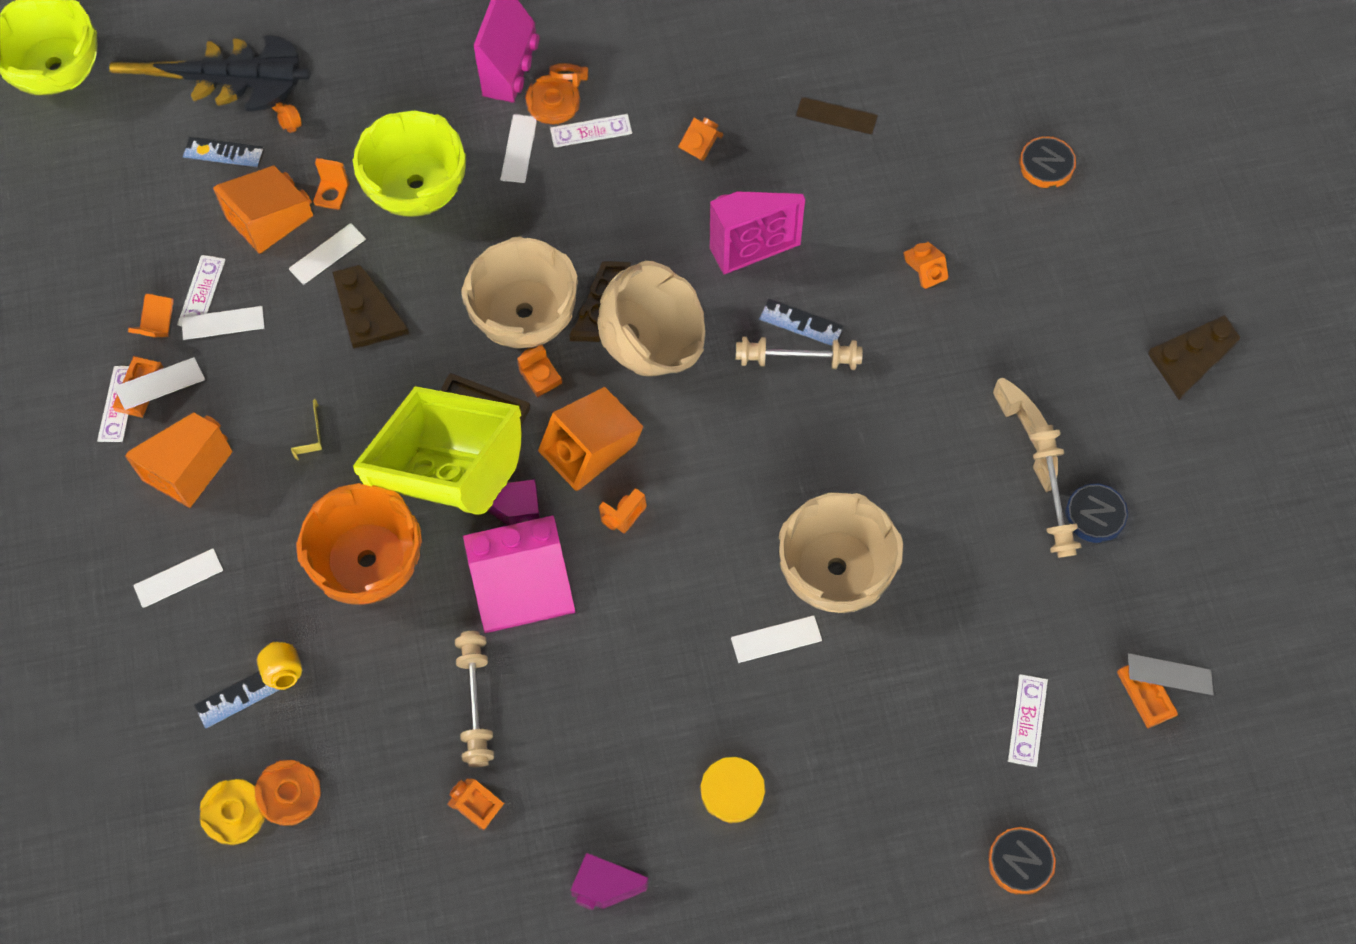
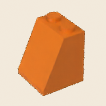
(263, 206)
(589, 437)
(182, 457)

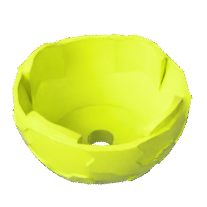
(44, 34)
(406, 150)

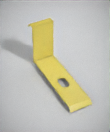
(312, 447)

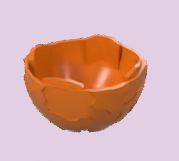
(353, 524)

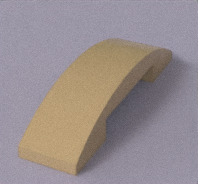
(1015, 401)

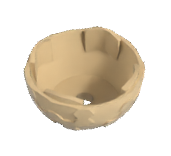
(518, 277)
(651, 320)
(843, 531)

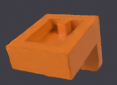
(538, 370)
(627, 511)
(474, 802)

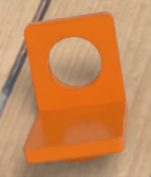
(332, 177)
(155, 316)

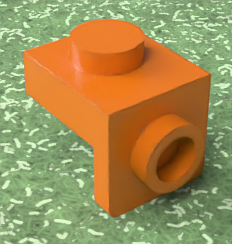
(700, 138)
(928, 262)

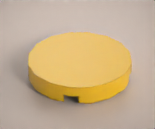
(732, 789)
(230, 812)

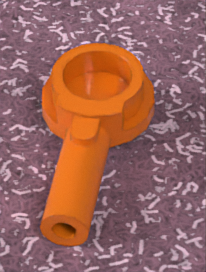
(287, 117)

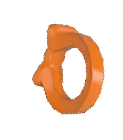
(579, 74)

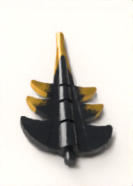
(269, 74)

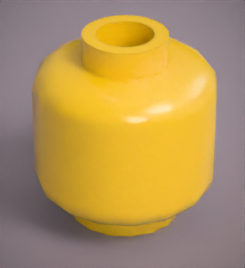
(279, 665)

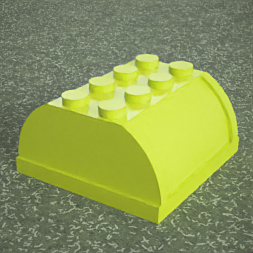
(445, 449)

